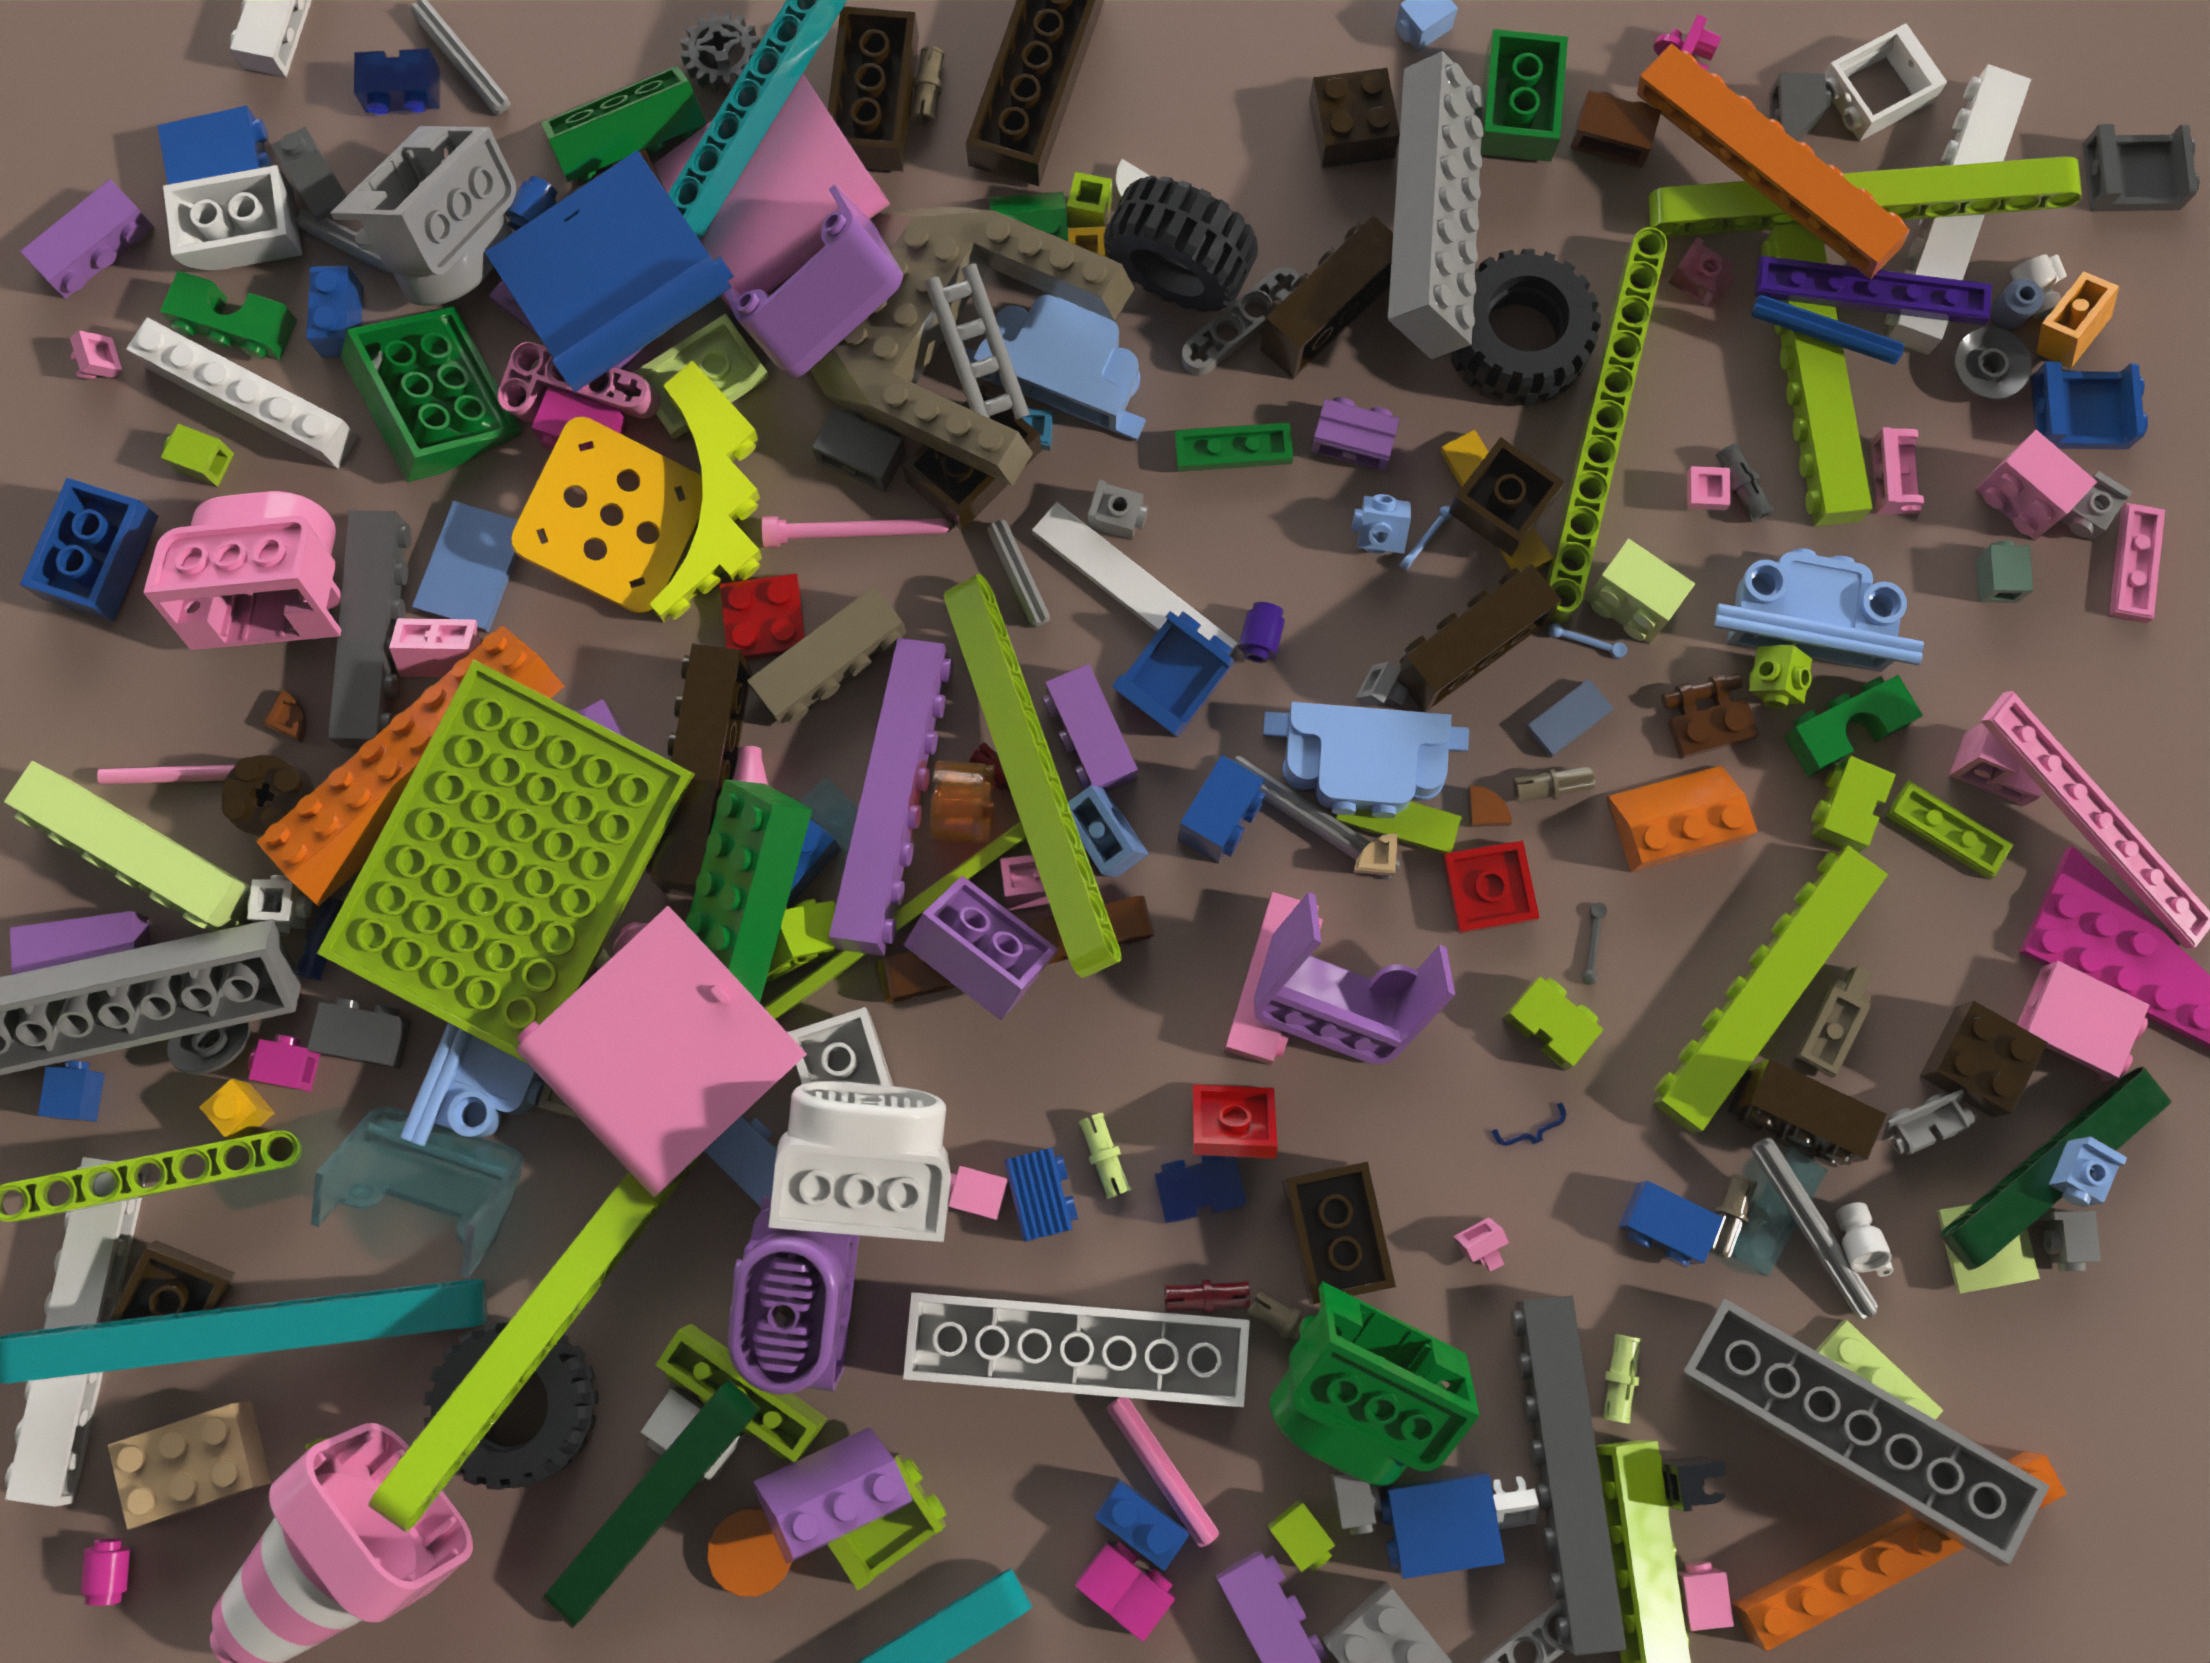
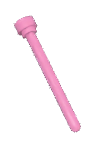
(779, 531)

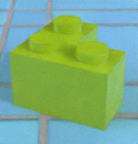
(803, 938)

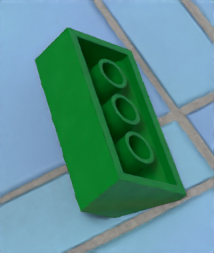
(624, 122)

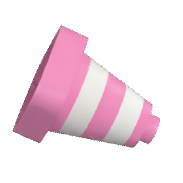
(332, 1555)

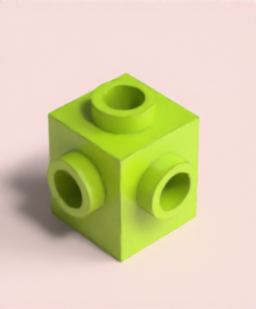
(1780, 675)

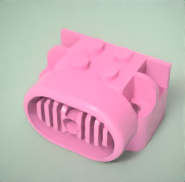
(248, 572)

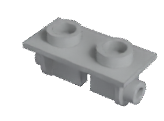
(1911, 1127)

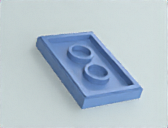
(468, 567)

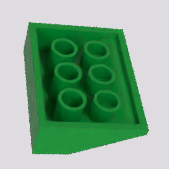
(427, 391)

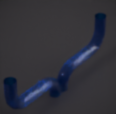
(1541, 1130)

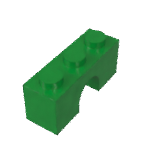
(258, 327)
(1881, 709)

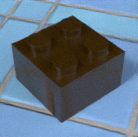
(1354, 117)
(1506, 496)
(1984, 1058)
(171, 1283)

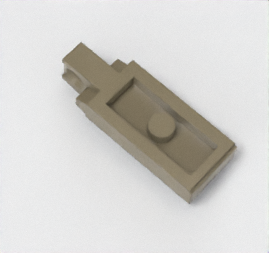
(1836, 1023)

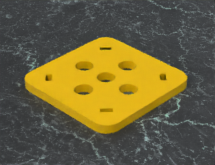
(570, 528)

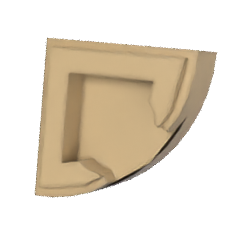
(1378, 856)

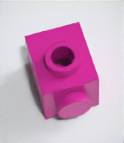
(283, 1063)

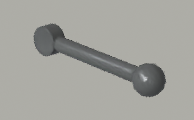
(1597, 912)

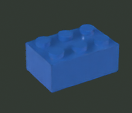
(89, 549)

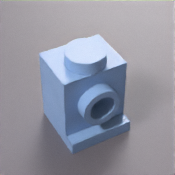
(2074, 1168)

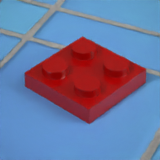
(763, 615)
(1490, 887)
(1234, 1121)

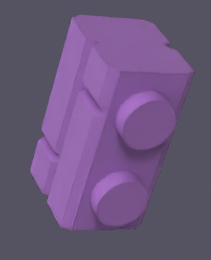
(1355, 433)

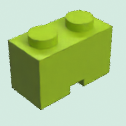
(1849, 804)
(1555, 1021)

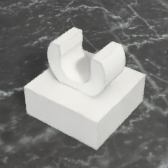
(1515, 1507)

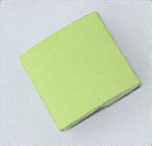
(2009, 1266)

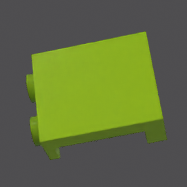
(887, 1540)

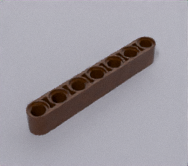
(909, 977)

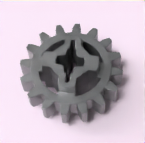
(718, 49)

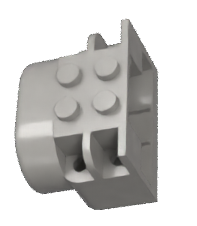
(435, 212)

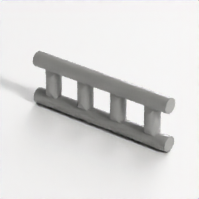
(986, 325)

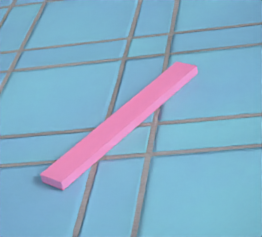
(2098, 819)

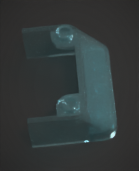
(448, 1174)

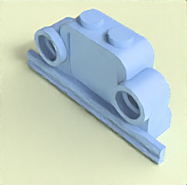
(1069, 362)
(1822, 609)
(1365, 755)
(470, 1088)

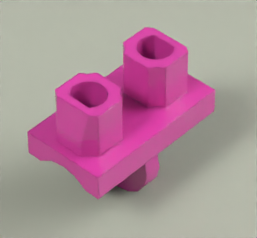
(1698, 42)

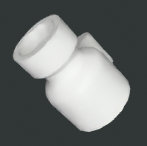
(2045, 273)
(1863, 1243)

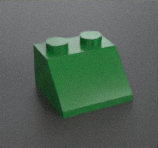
(1037, 210)

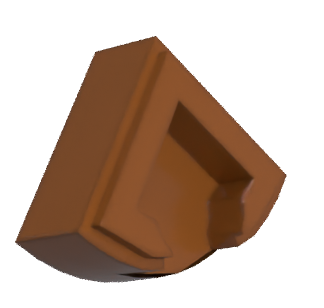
(287, 717)
(1487, 808)

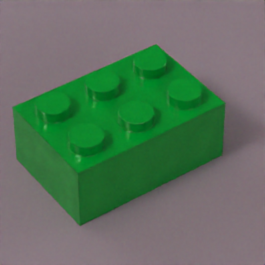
(1523, 94)

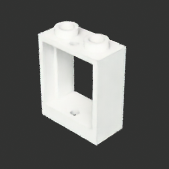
(1909, 62)

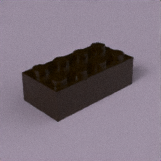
(874, 83)
(1329, 297)
(1477, 637)

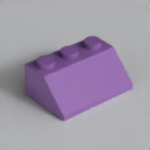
(980, 947)
(831, 1493)

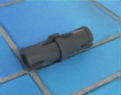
(1745, 482)

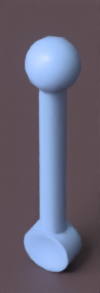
(1443, 516)
(1617, 650)

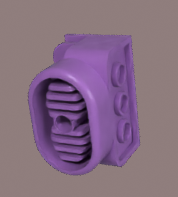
(813, 1278)

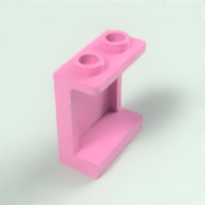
(2084, 1019)

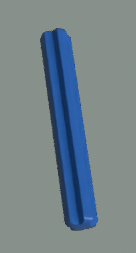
(1827, 329)

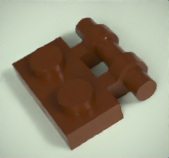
(1713, 727)

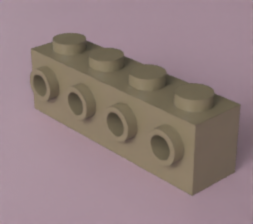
(828, 657)

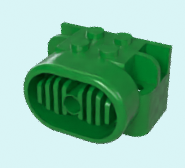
(1371, 1392)

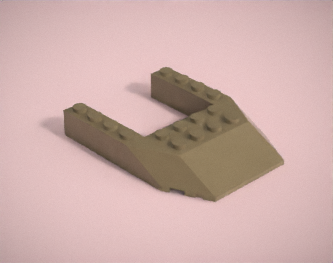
(887, 353)

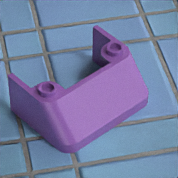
(825, 295)
(1341, 1008)

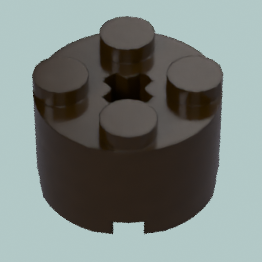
(250, 785)

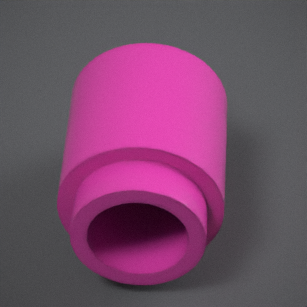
(105, 1572)

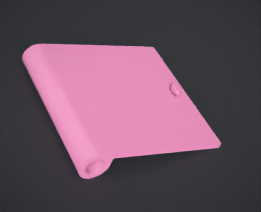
(783, 195)
(660, 1051)

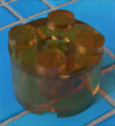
(962, 802)

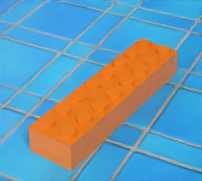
(340, 821)

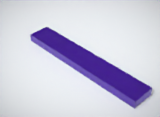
(1884, 293)

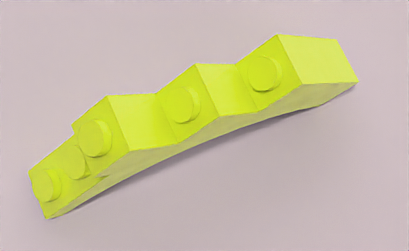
(727, 493)

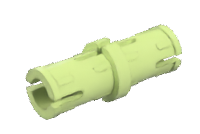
(1104, 1155)
(1622, 1378)

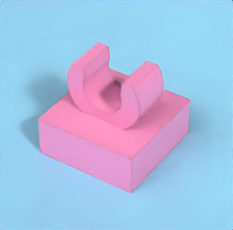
(95, 355)
(1708, 488)
(1481, 1243)

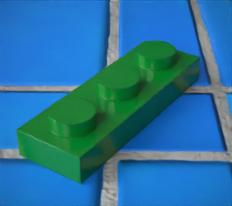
(1233, 447)

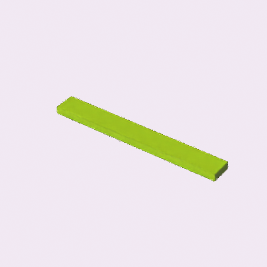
(903, 917)

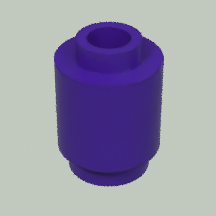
(1262, 632)

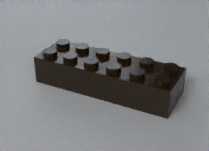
(1031, 87)
(708, 745)

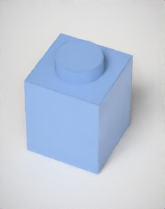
(1425, 21)

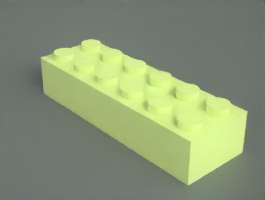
(129, 849)

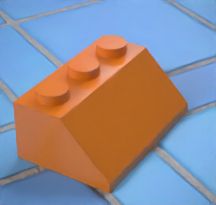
(1681, 818)

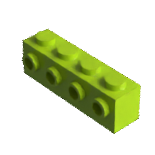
(705, 1365)

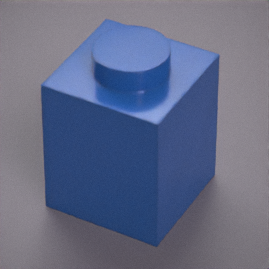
(71, 1092)

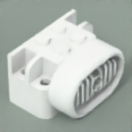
(862, 1162)

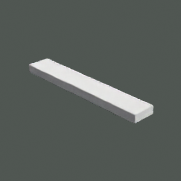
(1116, 572)

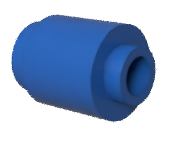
(530, 202)

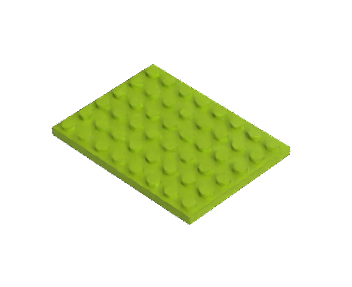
(505, 860)

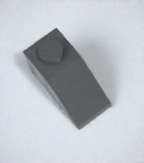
(1799, 102)
(310, 172)

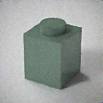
(2004, 572)

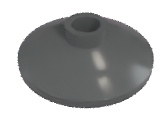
(2002, 353)
(208, 1049)

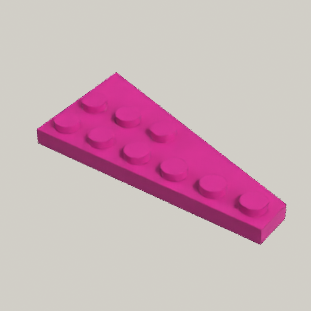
(2109, 938)

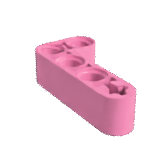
(522, 381)

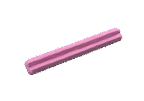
(1163, 1471)

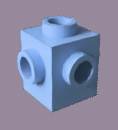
(1382, 524)

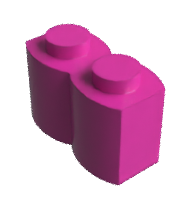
(1126, 1589)

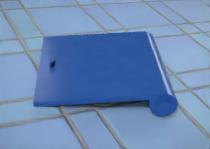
(608, 271)

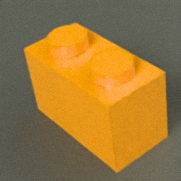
(2077, 319)

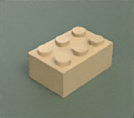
(189, 1464)

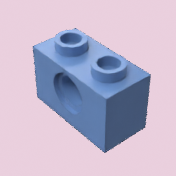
(1106, 832)

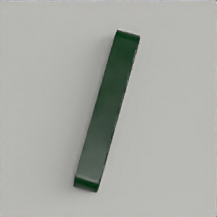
(2026, 1190)
(650, 1503)

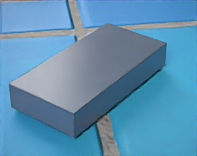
(1569, 718)

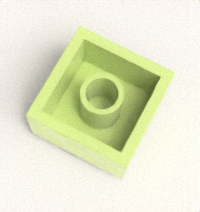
(1639, 592)

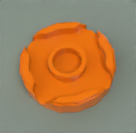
(746, 1554)

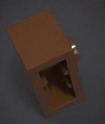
(1615, 128)

